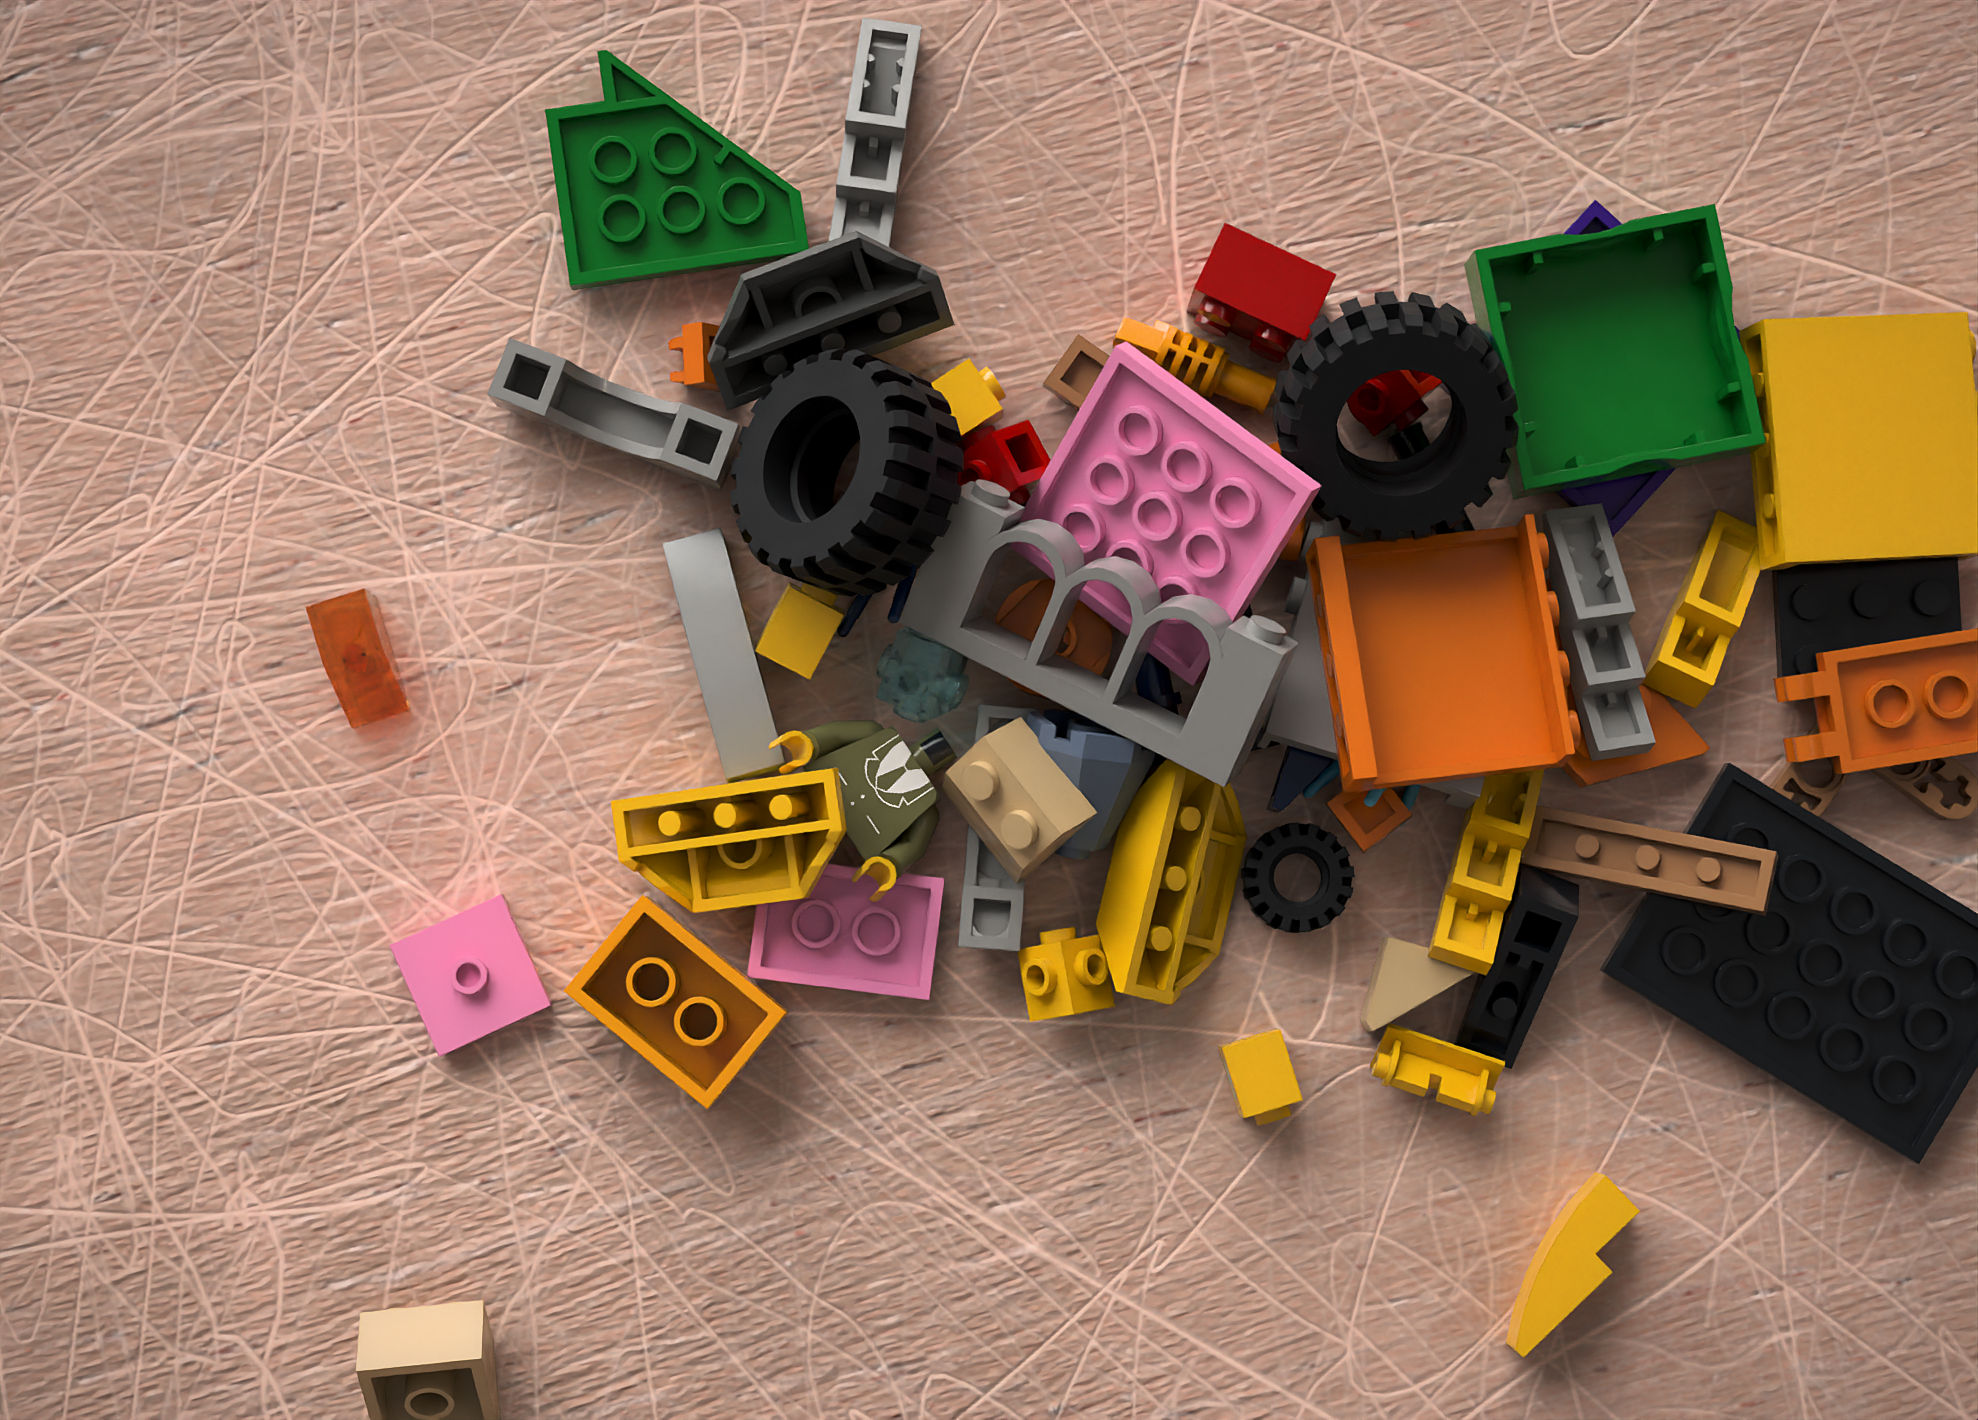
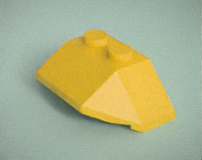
(734, 839)
(1170, 883)

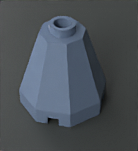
(1099, 765)

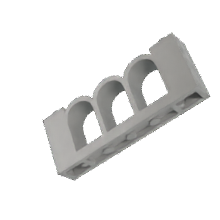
(1245, 655)

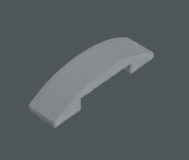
(990, 896)

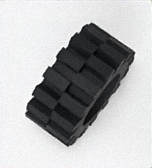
(1333, 867)

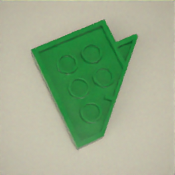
(660, 189)

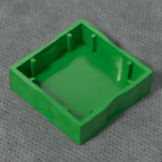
(1617, 350)

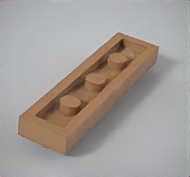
(1651, 860)

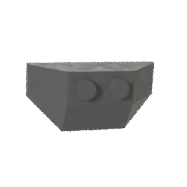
(822, 300)

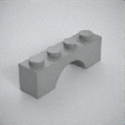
(613, 416)

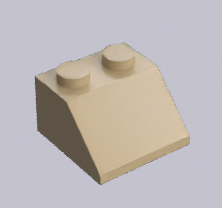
(1016, 798)
(428, 1363)

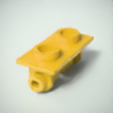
(1420, 1061)

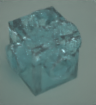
(921, 677)

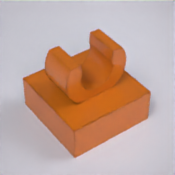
(695, 345)

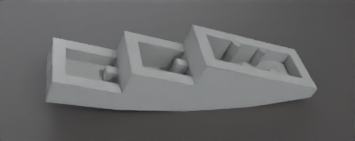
(876, 129)
(1597, 631)
(724, 655)

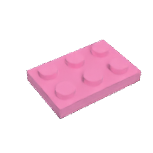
(850, 941)

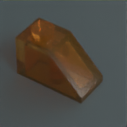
(358, 657)

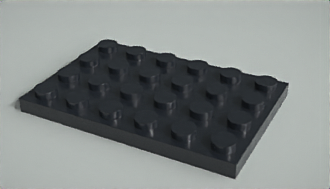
(1845, 987)

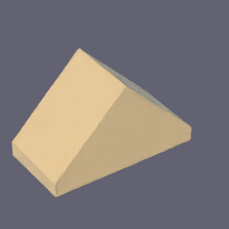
(1404, 980)

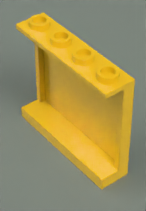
(1864, 438)

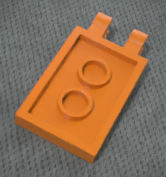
(1889, 702)

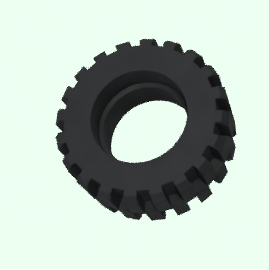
(1430, 483)
(899, 485)

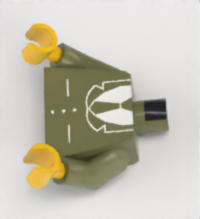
(882, 786)

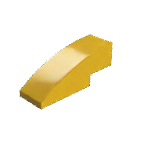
(1706, 611)
(1566, 1261)

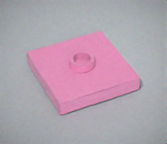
(471, 975)

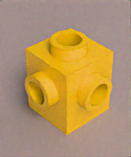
(1065, 975)

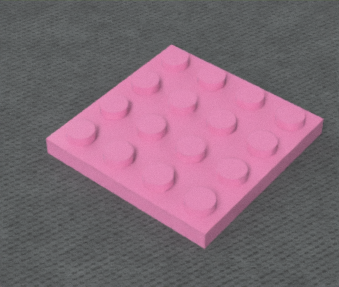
(1174, 489)

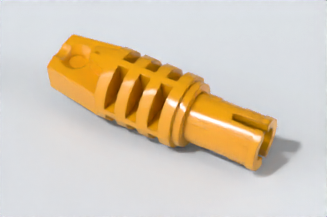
(1197, 363)

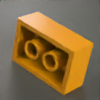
(676, 1001)

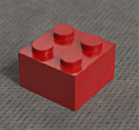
(1258, 293)

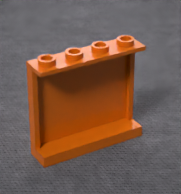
(1441, 656)

